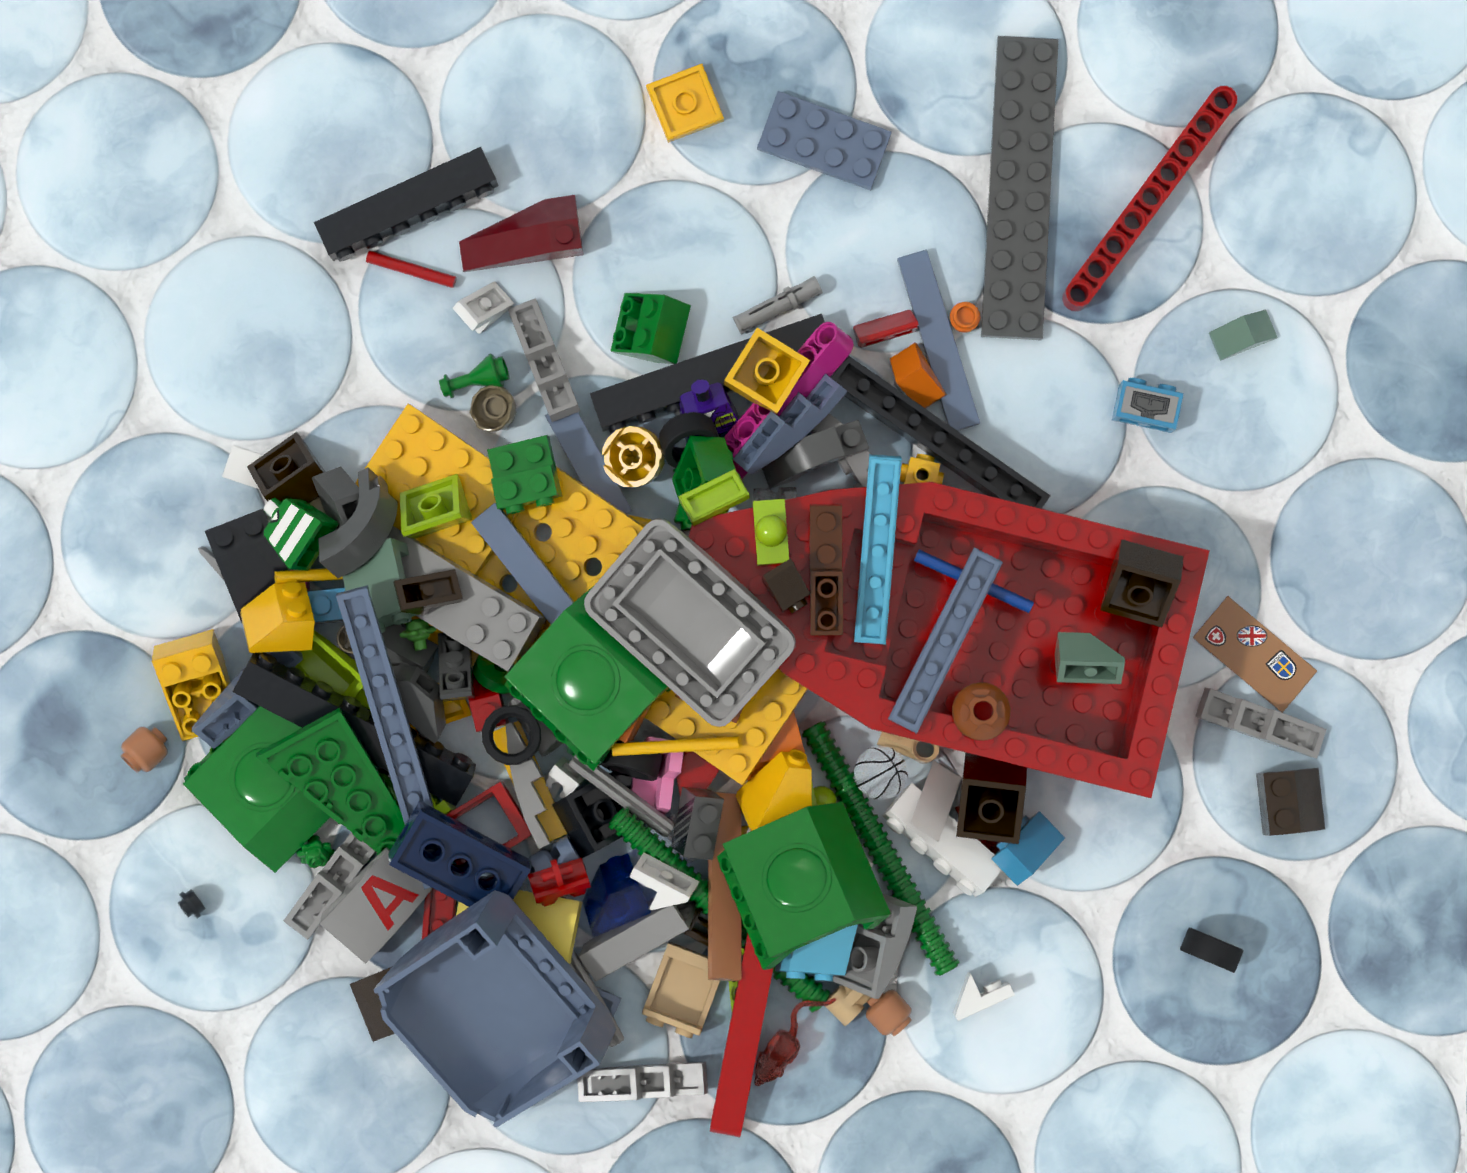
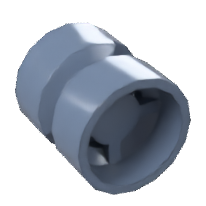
(561, 850)

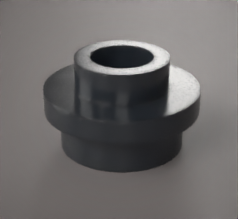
(191, 904)

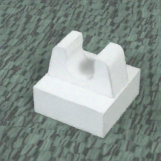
(565, 776)

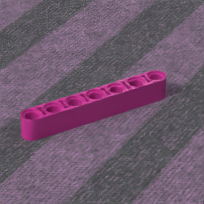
(826, 352)

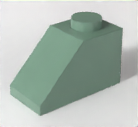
(1086, 660)

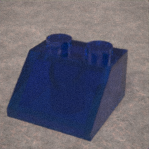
(614, 896)

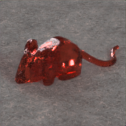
(781, 1048)

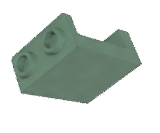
(379, 575)

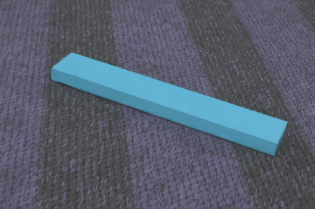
(877, 549)

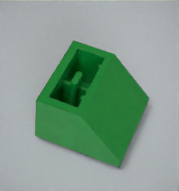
(650, 327)

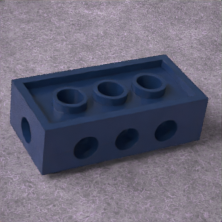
(456, 841)

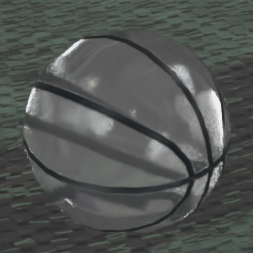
(880, 772)

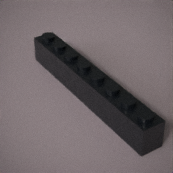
(660, 390)
(935, 436)
(303, 701)

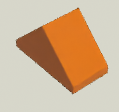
(916, 376)

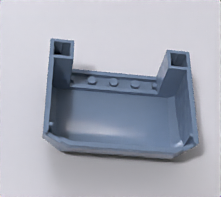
(494, 1011)

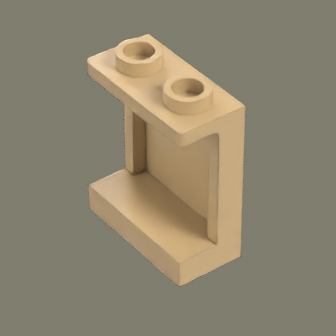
(681, 991)

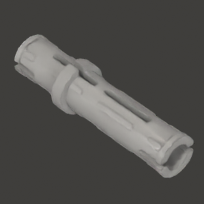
(787, 300)

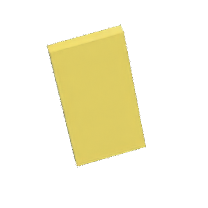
(555, 921)

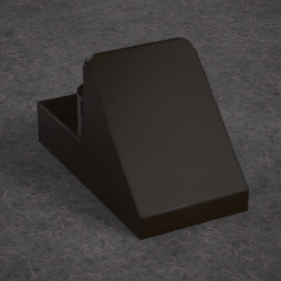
(427, 591)

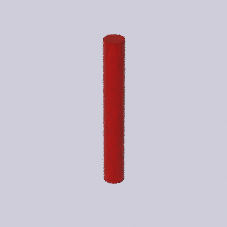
(411, 269)

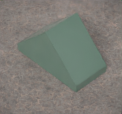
(1242, 334)

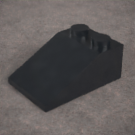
(245, 557)
(587, 816)

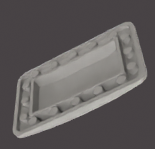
(689, 622)

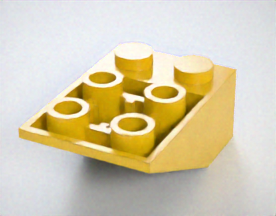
(191, 677)

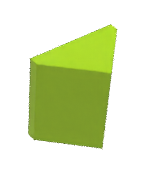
(433, 507)

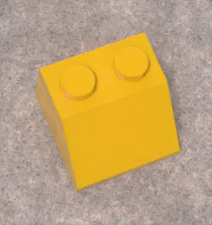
(766, 371)
(279, 619)

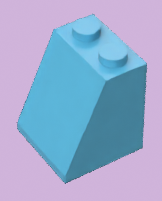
(821, 958)

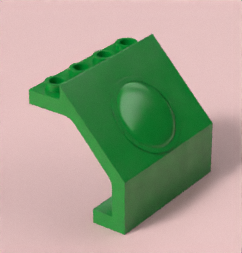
(583, 684)
(250, 797)
(801, 881)

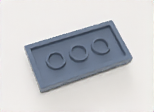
(824, 140)

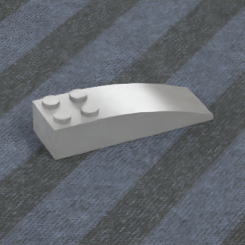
(485, 618)

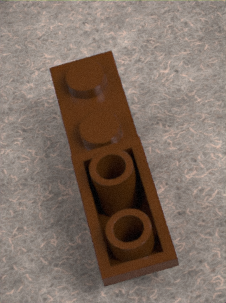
(826, 569)

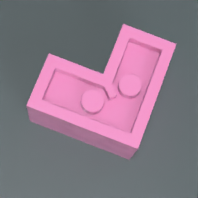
(659, 792)

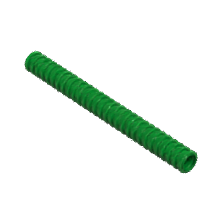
(648, 843)
(879, 846)

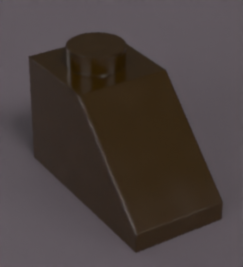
(786, 587)

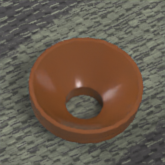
(964, 716)

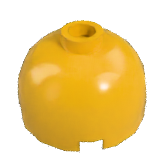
(633, 456)

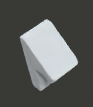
(483, 307)
(669, 883)
(972, 1001)

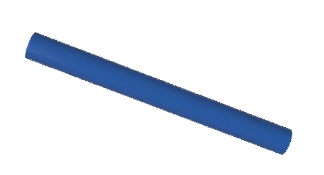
(954, 572)

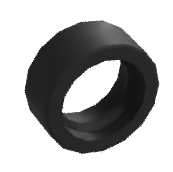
(681, 427)
(500, 714)
(636, 766)
(1211, 950)

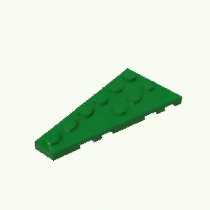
(339, 778)

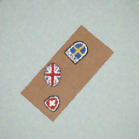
(1255, 654)

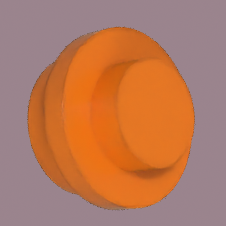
(964, 317)

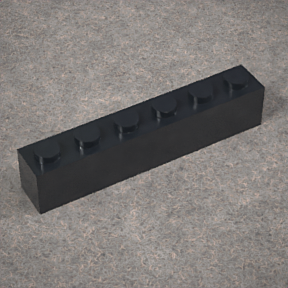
(406, 204)

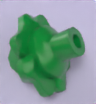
(315, 852)

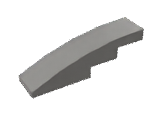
(543, 360)
(1261, 723)
(528, 796)
(328, 885)
(643, 1082)

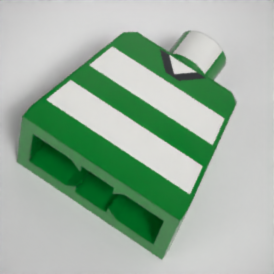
(296, 531)

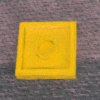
(685, 103)

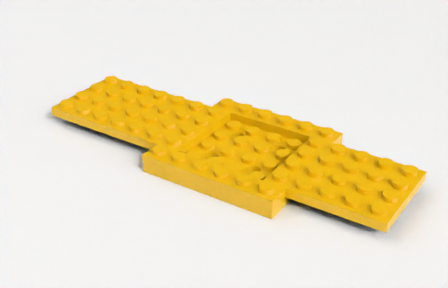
(582, 529)

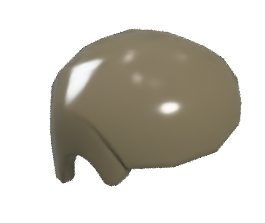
(493, 408)

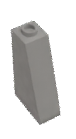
(632, 940)

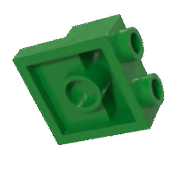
(524, 474)

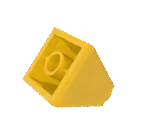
(777, 789)

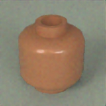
(144, 749)
(889, 1013)

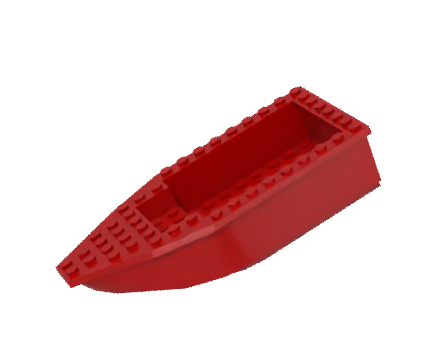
(1056, 560)

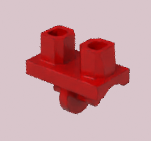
(559, 881)

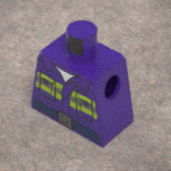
(711, 401)

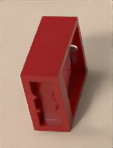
(509, 807)

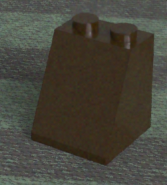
(991, 800)

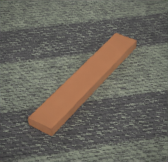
(723, 914)

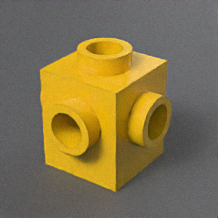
(924, 463)

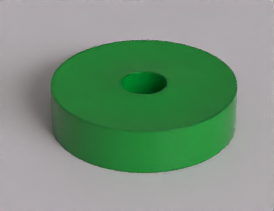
(490, 675)

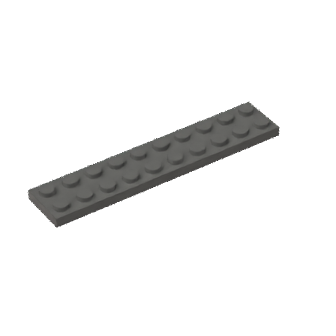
(1019, 188)

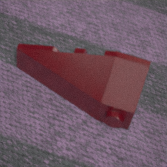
(532, 235)

